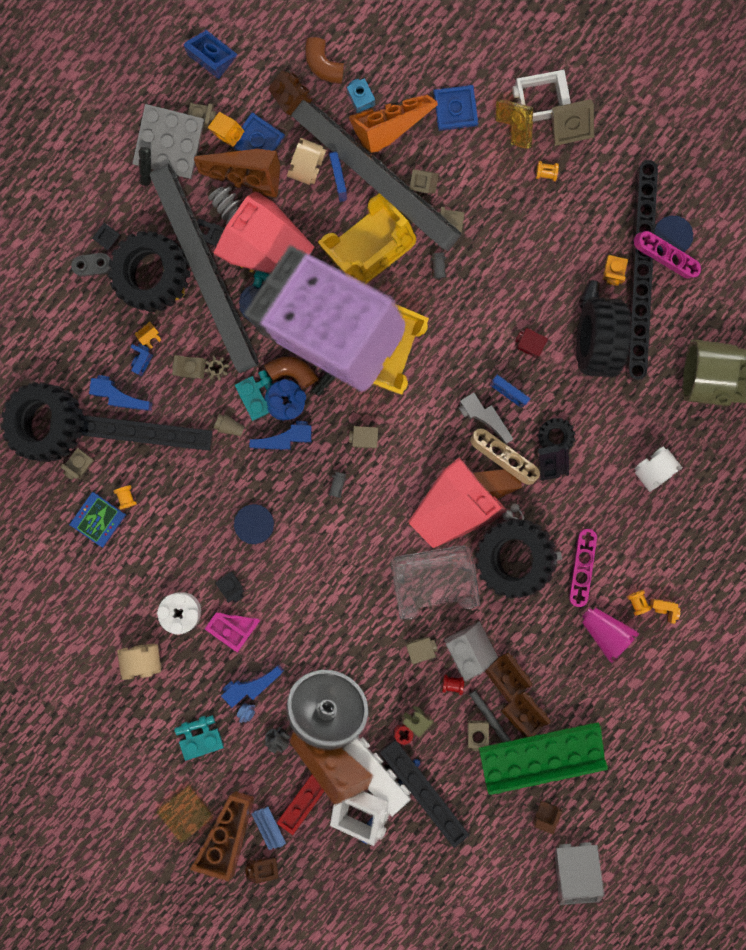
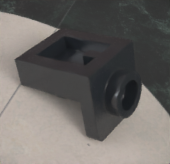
(231, 587)

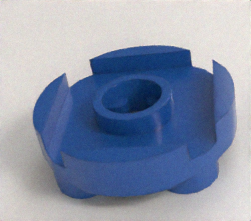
(275, 402)

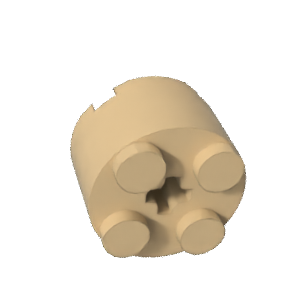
(305, 160)
(139, 660)

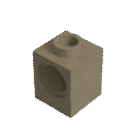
(424, 181)
(364, 437)
(421, 649)
(474, 726)

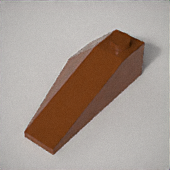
(251, 168)
(498, 482)

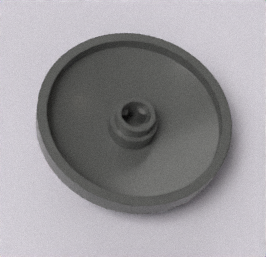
(327, 709)

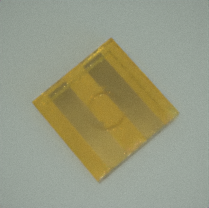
(184, 814)

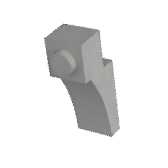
(472, 408)

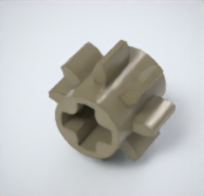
(221, 371)

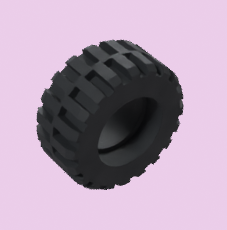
(126, 262)
(603, 337)
(19, 416)
(490, 564)

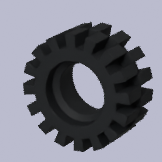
(556, 423)

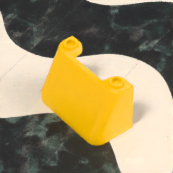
(371, 242)
(391, 374)

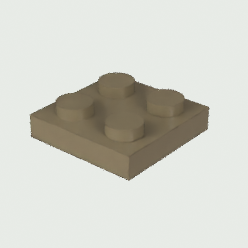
(573, 122)

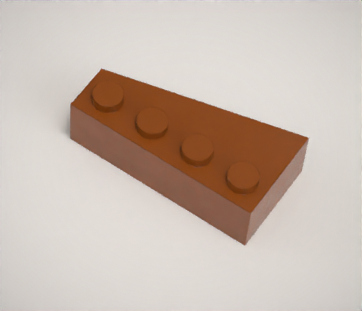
(333, 769)
(225, 840)

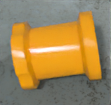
(547, 171)
(125, 497)
(639, 602)

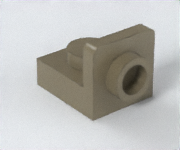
(205, 112)
(454, 217)
(188, 367)
(77, 464)

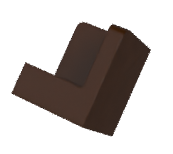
(547, 817)

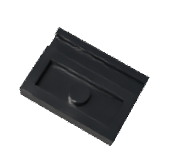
(553, 462)

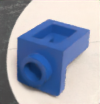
(140, 363)

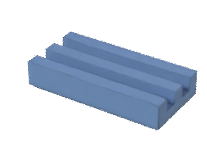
(268, 828)

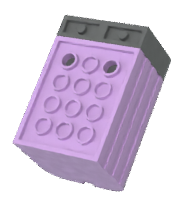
(327, 318)

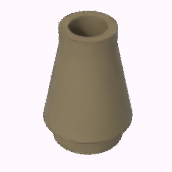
(227, 425)

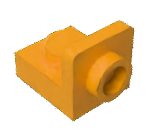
(615, 270)
(664, 606)

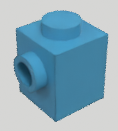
(360, 95)

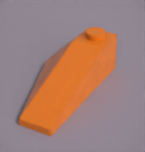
(385, 126)

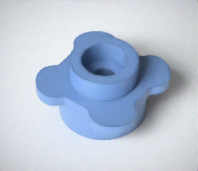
(246, 712)

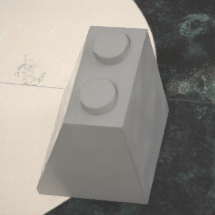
(471, 650)
(578, 874)

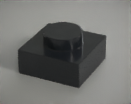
(106, 237)

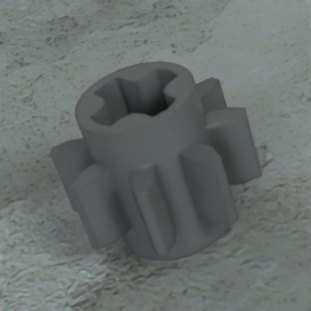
(277, 740)

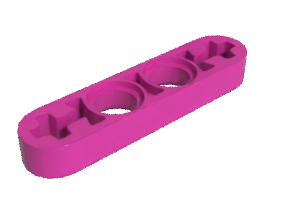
(668, 252)
(580, 567)

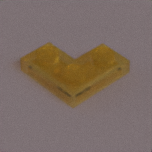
(520, 119)

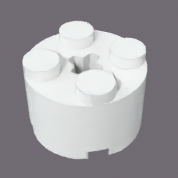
(657, 470)
(168, 617)

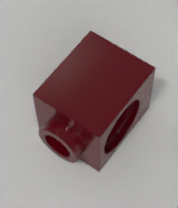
(531, 343)

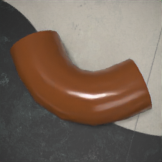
(319, 64)
(292, 367)

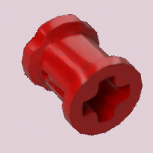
(453, 684)
(403, 740)

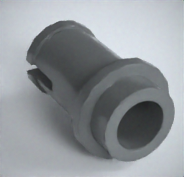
(438, 265)
(337, 484)

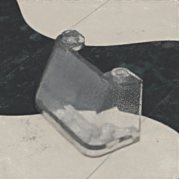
(435, 579)

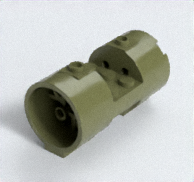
(714, 373)

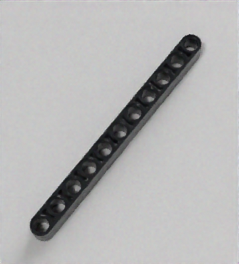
(646, 262)

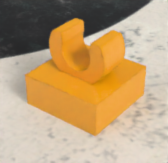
(146, 333)

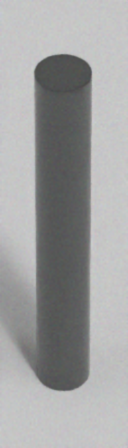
(489, 716)

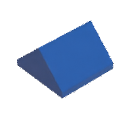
(210, 53)

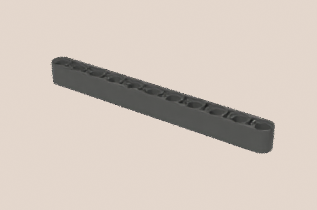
(377, 174)
(204, 268)

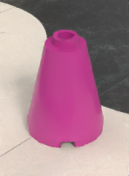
(608, 633)

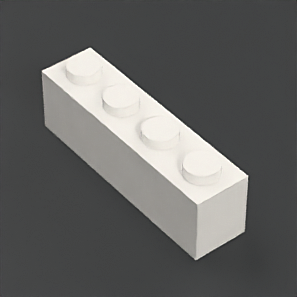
(383, 782)

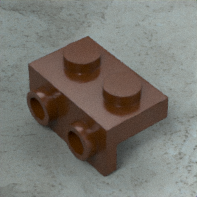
(289, 91)
(508, 676)
(525, 715)

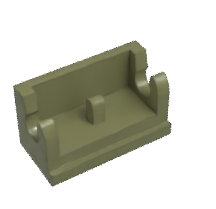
(419, 722)

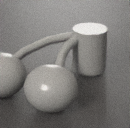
(508, 514)

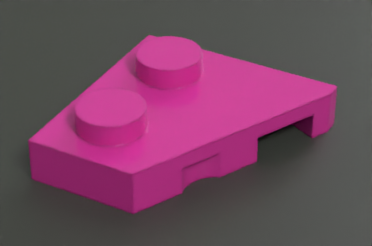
(231, 629)

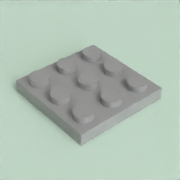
(171, 138)

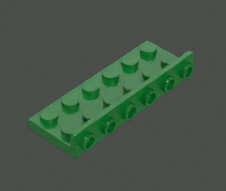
(543, 758)

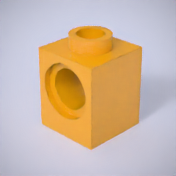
(226, 129)

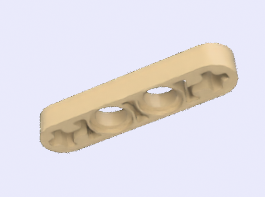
(503, 459)

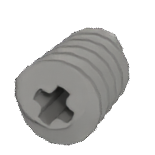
(224, 202)

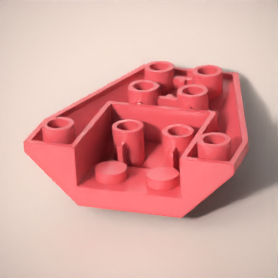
(259, 235)
(455, 506)

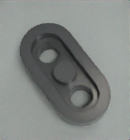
(91, 264)

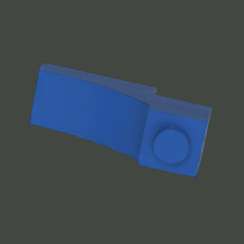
(105, 388)
(298, 433)
(236, 691)

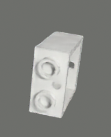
(540, 79)
(357, 829)

